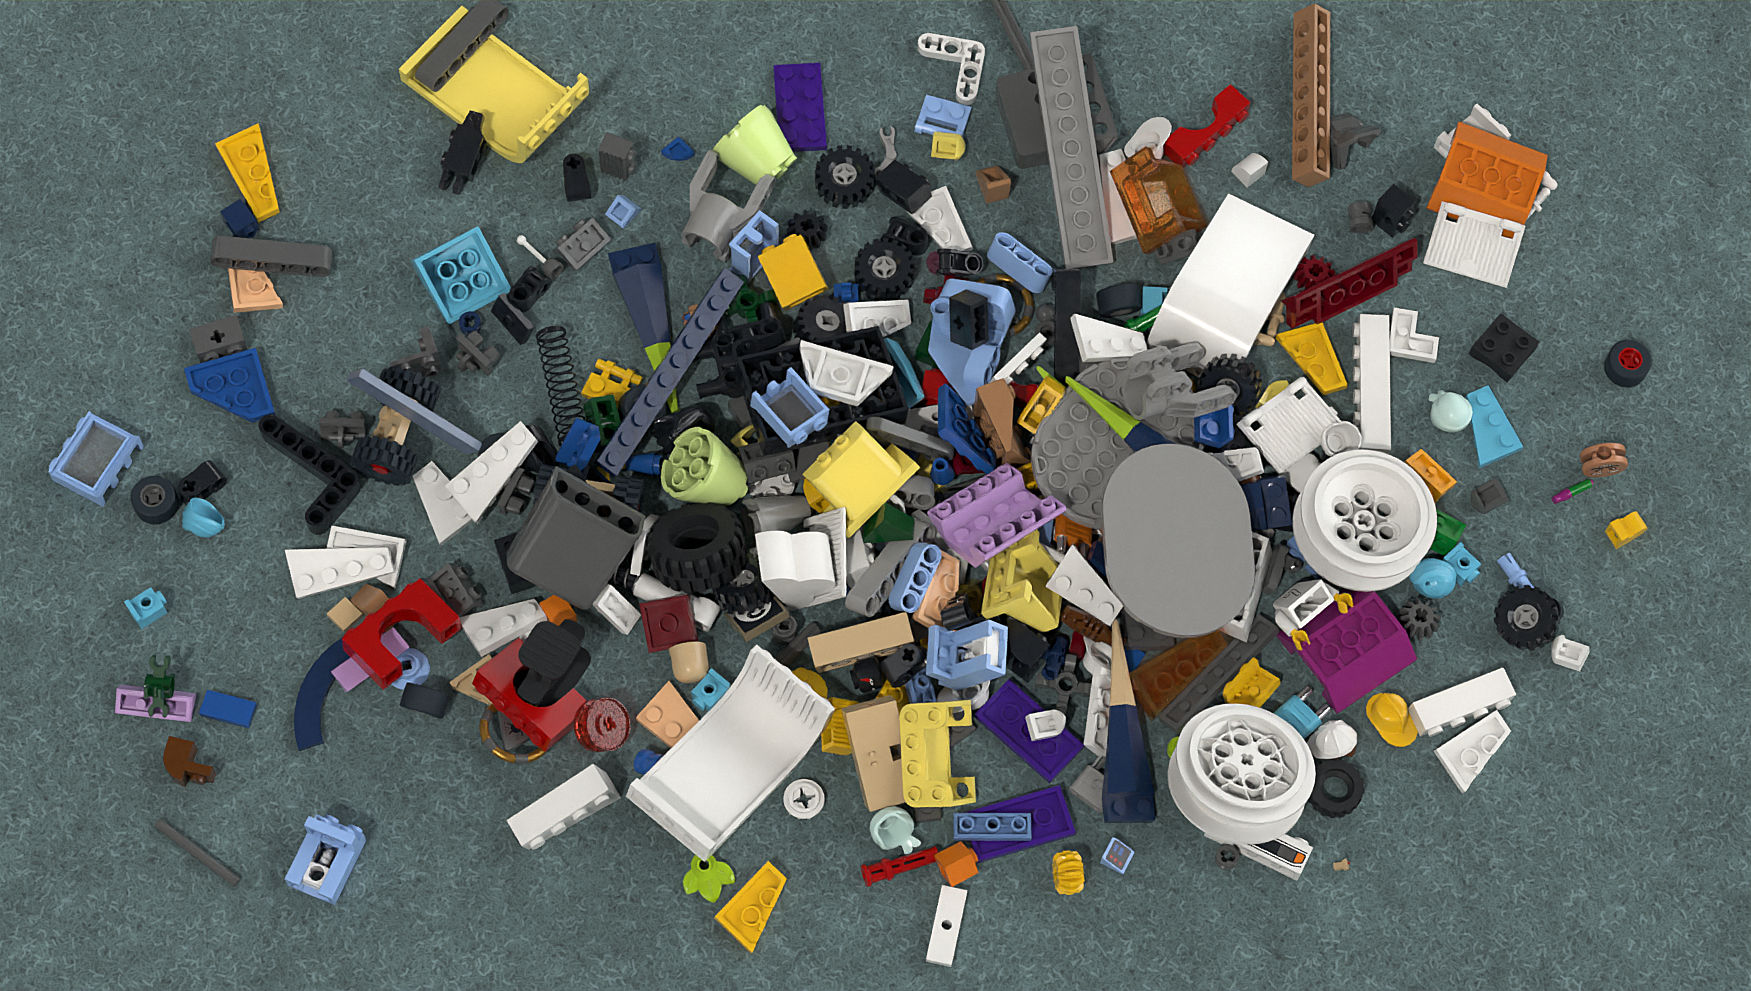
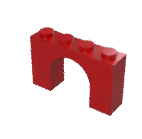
(414, 604)
(540, 724)

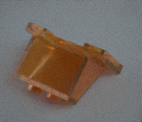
(1156, 199)

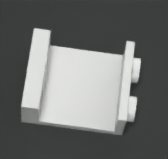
(1480, 119)

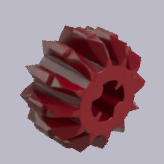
(1307, 268)

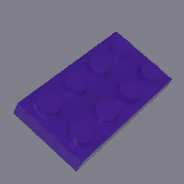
(800, 105)
(1005, 718)
(1048, 823)

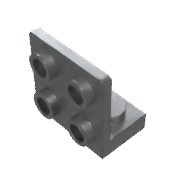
(425, 362)

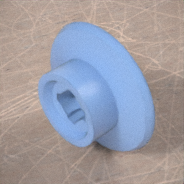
(419, 670)

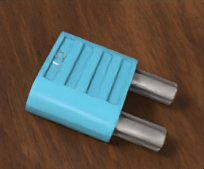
(1300, 715)

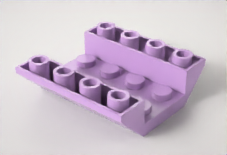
(992, 515)

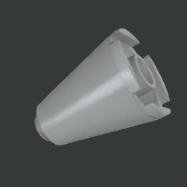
(774, 514)

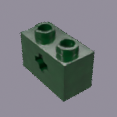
(604, 414)

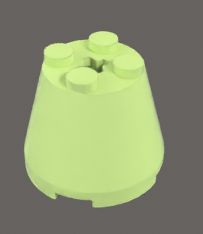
(756, 147)
(703, 470)

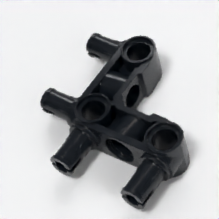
(736, 342)

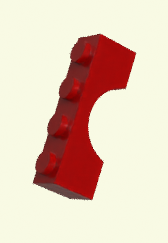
(1185, 144)

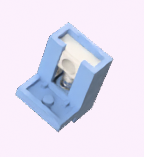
(967, 655)
(337, 838)

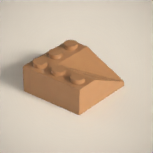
(994, 416)

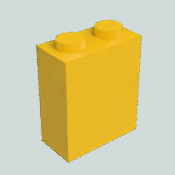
(792, 271)

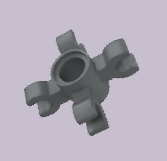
(1068, 674)

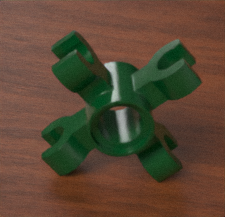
(748, 295)
(159, 686)

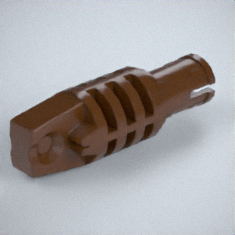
(1087, 625)

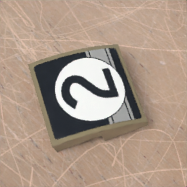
(758, 622)

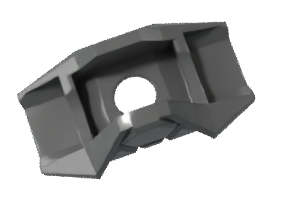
(1347, 131)

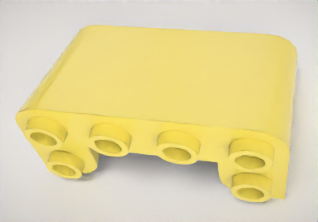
(927, 754)

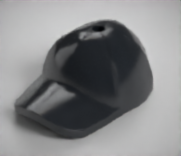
(543, 451)

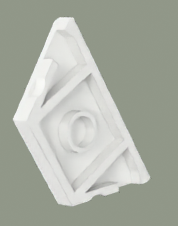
(841, 374)

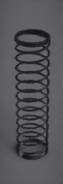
(546, 330)

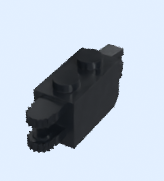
(464, 152)

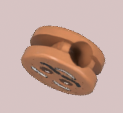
(1603, 460)

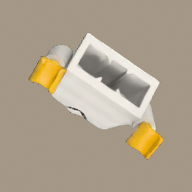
(1303, 603)

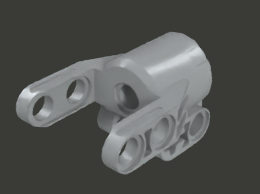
(717, 217)
(1159, 389)

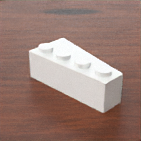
(1242, 623)
(563, 807)

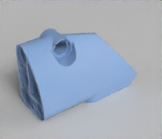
(961, 366)

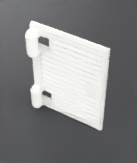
(1474, 245)
(1289, 425)
(834, 526)

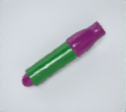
(1572, 491)

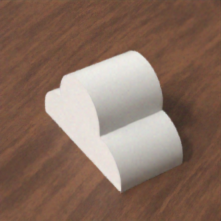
(795, 566)

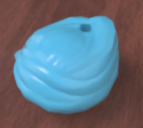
(202, 518)
(1433, 578)

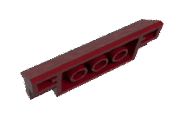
(1351, 285)

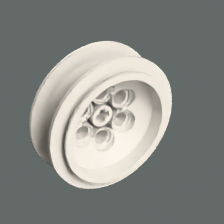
(1382, 486)
(1241, 773)

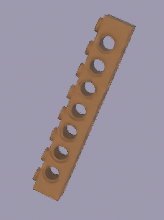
(1311, 96)

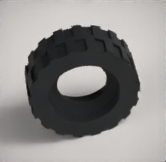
(1354, 784)

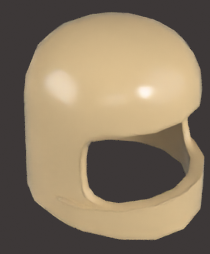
(689, 661)

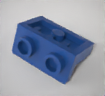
(1215, 427)
(579, 444)

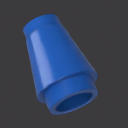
(646, 464)
(942, 476)

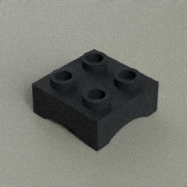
(1504, 347)

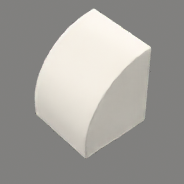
(1250, 169)

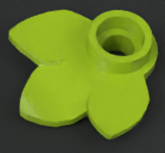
(708, 881)

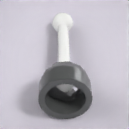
(551, 267)

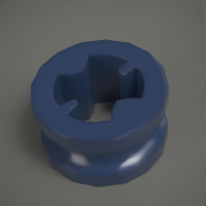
(469, 316)

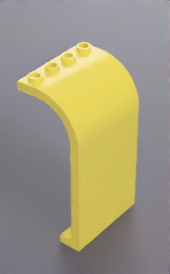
(513, 95)

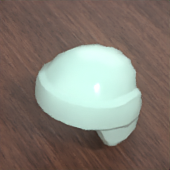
(1450, 411)
(893, 828)

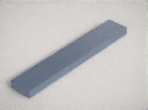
(414, 411)

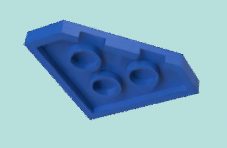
(233, 384)
(961, 432)

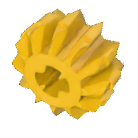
(1068, 872)

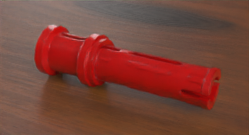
(886, 865)

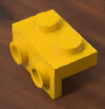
(1251, 685)

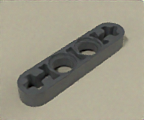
(909, 438)

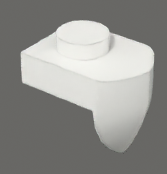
(1568, 653)
(1045, 724)

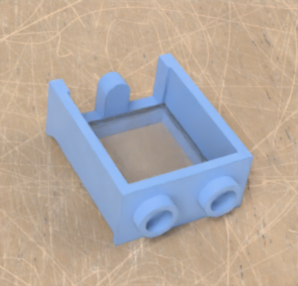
(749, 243)
(791, 409)

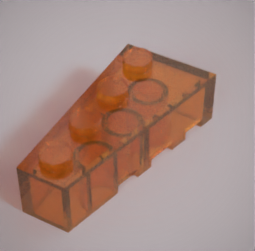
(1170, 673)

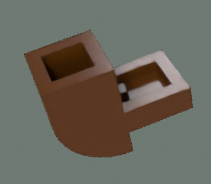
(180, 763)

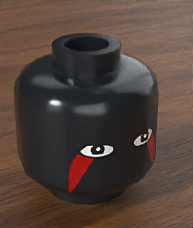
(867, 675)

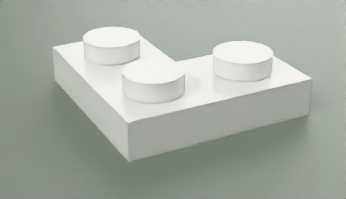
(1406, 342)

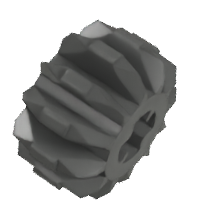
(1416, 609)

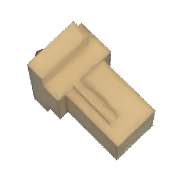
(1344, 865)

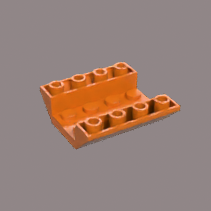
(1489, 176)

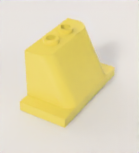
(859, 475)
(1018, 585)

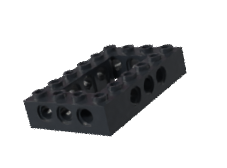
(761, 368)

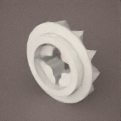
(810, 789)

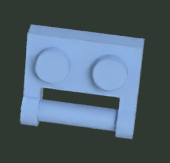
(943, 113)

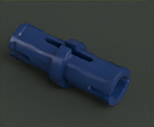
(1055, 658)

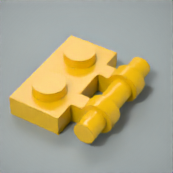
(602, 386)

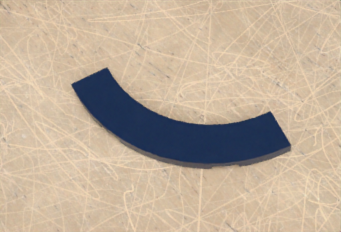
(312, 694)

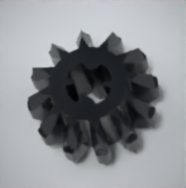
(815, 225)

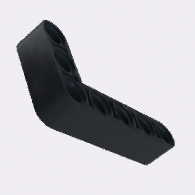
(1067, 303)
(316, 466)

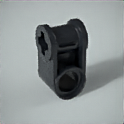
(575, 181)
(905, 234)
(955, 263)
(530, 285)
(202, 482)
(957, 612)
(904, 664)

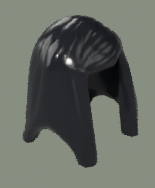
(671, 426)

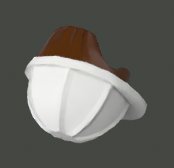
(1333, 741)

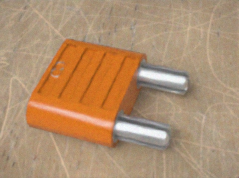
(1071, 532)

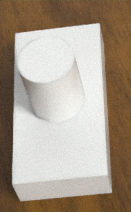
(616, 609)

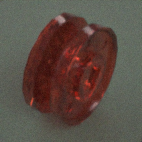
(602, 725)

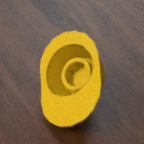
(1391, 719)

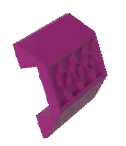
(1353, 649)

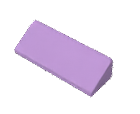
(351, 674)
(131, 702)

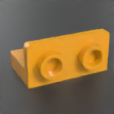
(1432, 474)

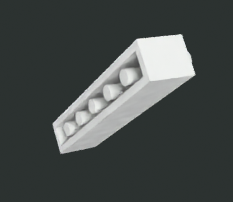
(1372, 382)

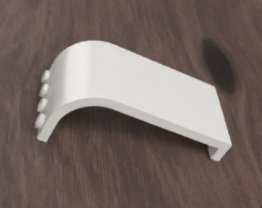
(1230, 282)
(733, 755)

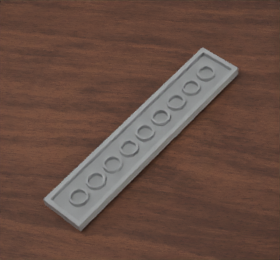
(1071, 147)

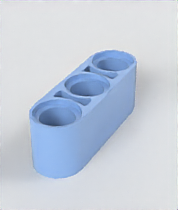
(1019, 262)
(925, 571)

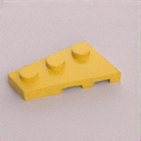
(1315, 356)
(751, 907)

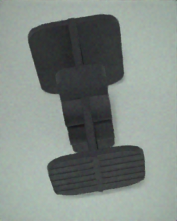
(553, 660)

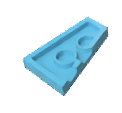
(1491, 429)

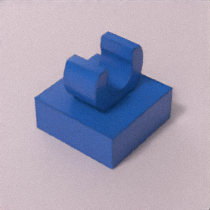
(846, 292)

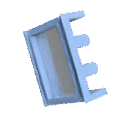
(93, 458)

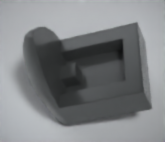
(1488, 497)

